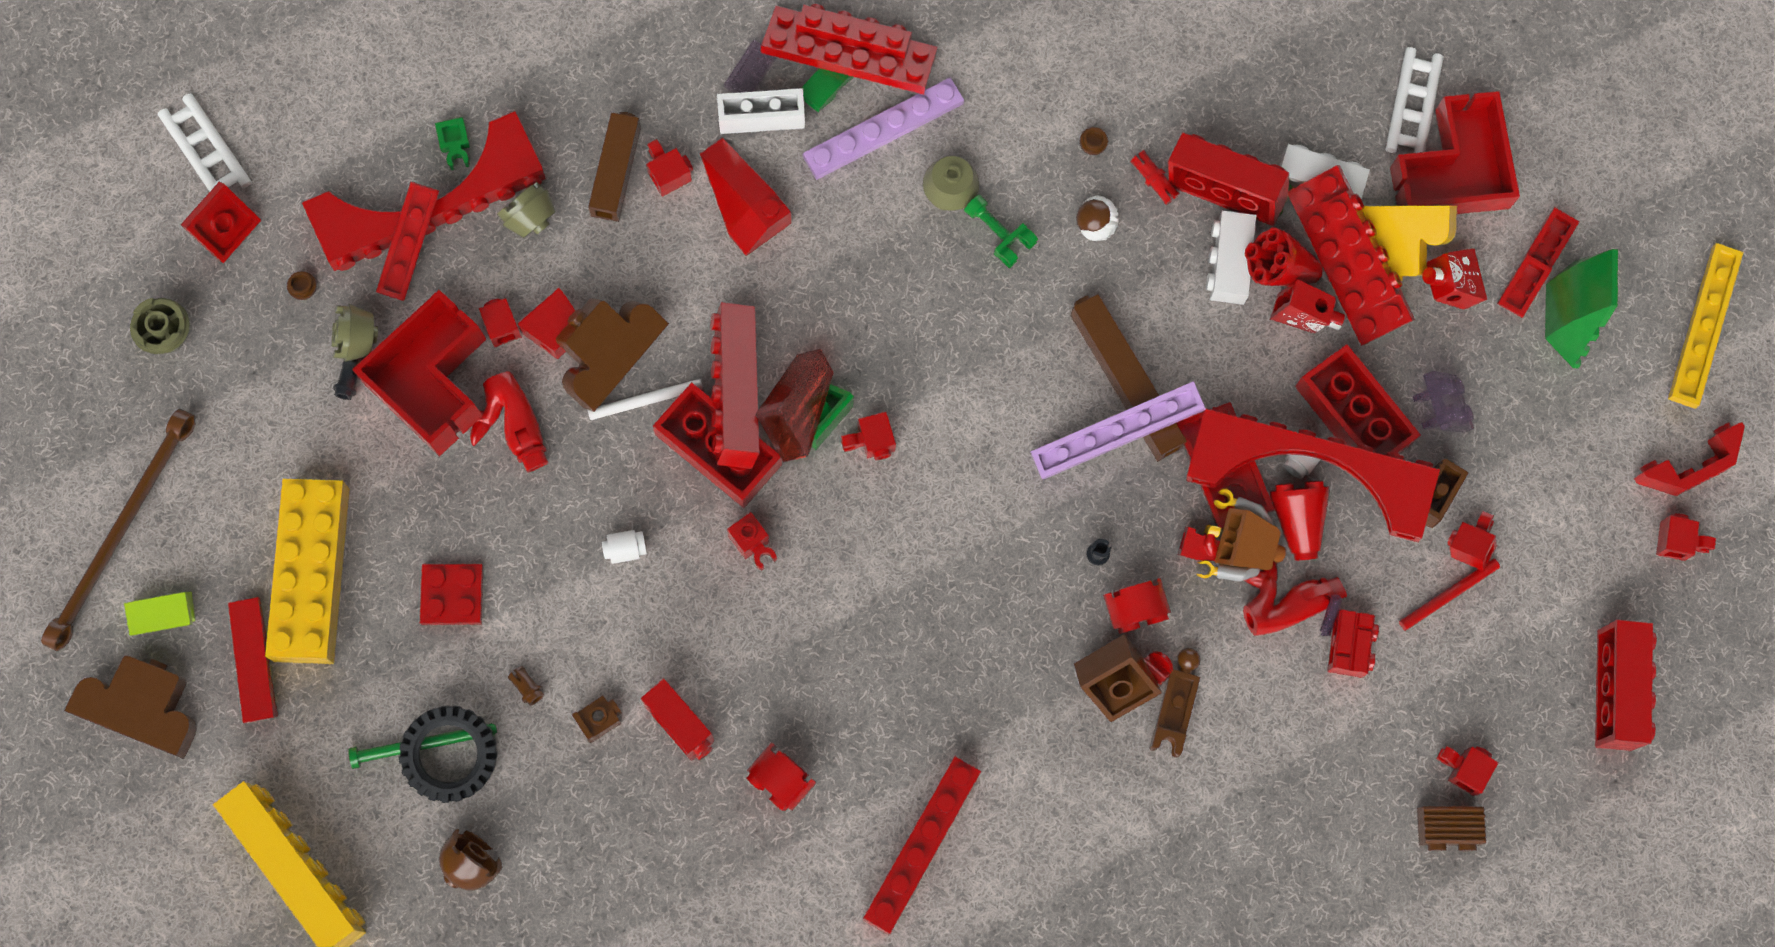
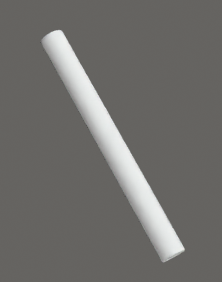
(642, 400)

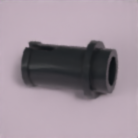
(346, 383)
(1095, 557)

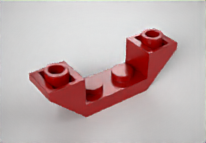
(1665, 479)

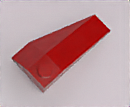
(745, 200)

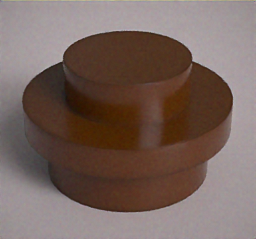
(1093, 141)
(301, 285)

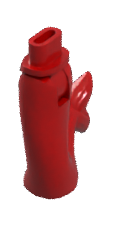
(520, 422)
(1296, 606)

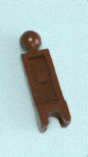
(1177, 703)

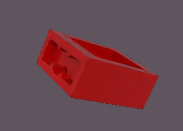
(678, 720)

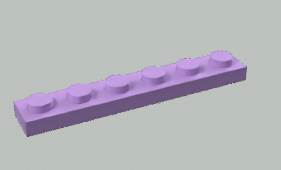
(883, 128)
(1118, 430)

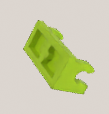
(160, 613)

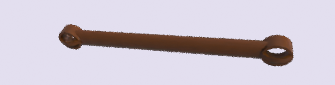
(60, 629)

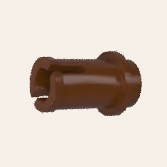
(526, 686)

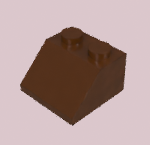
(1116, 678)

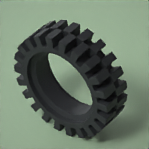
(412, 765)

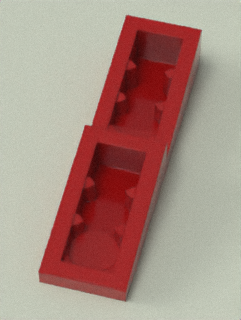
(1538, 262)
(252, 666)

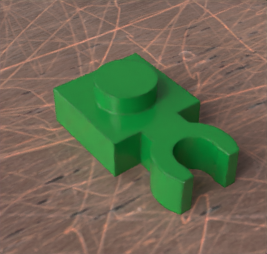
(452, 139)

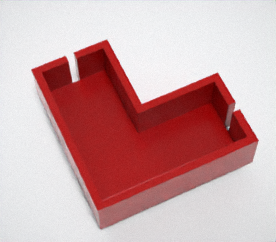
(1474, 163)
(412, 371)

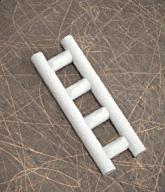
(1428, 93)
(206, 131)

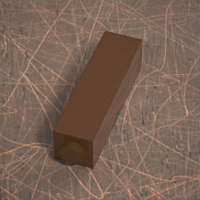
(615, 166)

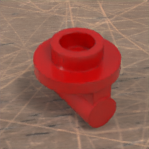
(1159, 665)

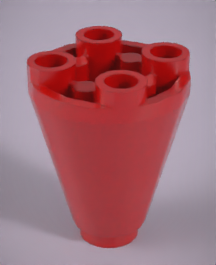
(1280, 260)
(1302, 516)

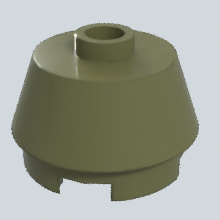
(950, 183)
(528, 211)
(159, 326)
(353, 333)

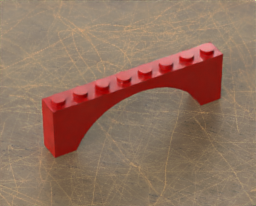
(359, 233)
(1398, 486)

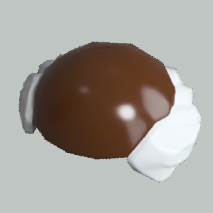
(1097, 218)

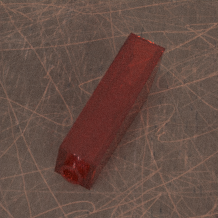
(796, 404)

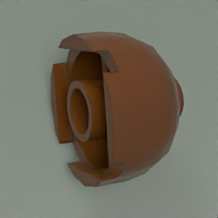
(467, 862)

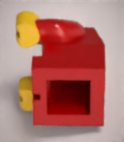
(1199, 546)

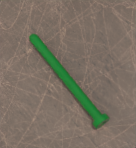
(357, 757)

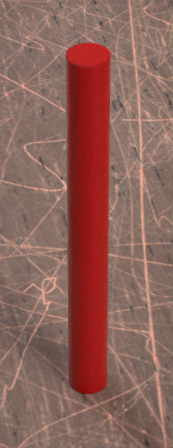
(1448, 595)

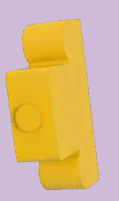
(1408, 230)

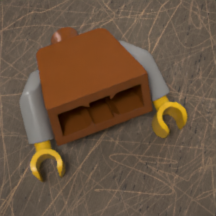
(1246, 542)

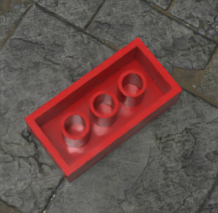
(1228, 178)
(1356, 404)
(689, 432)
(1625, 685)

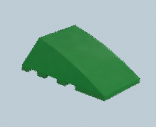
(1580, 303)

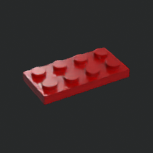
(1243, 482)

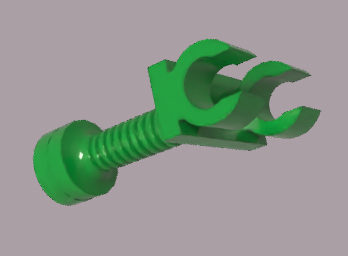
(977, 208)

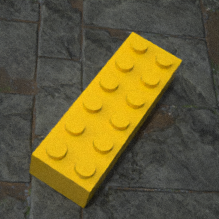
(307, 571)
(289, 867)

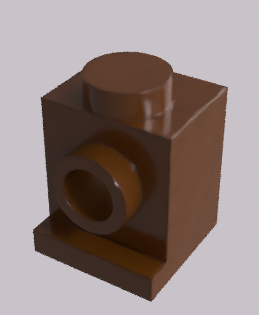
(595, 729)

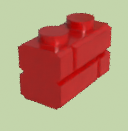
(1352, 644)

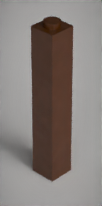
(1122, 368)

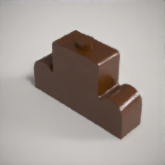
(605, 347)
(138, 705)

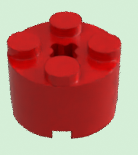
(1136, 605)
(780, 777)

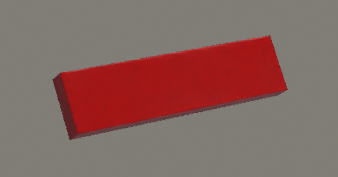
(407, 241)

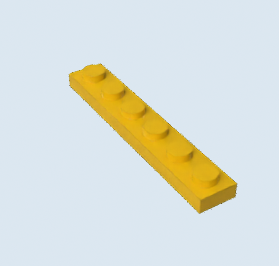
(1705, 326)

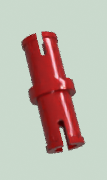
(1155, 177)

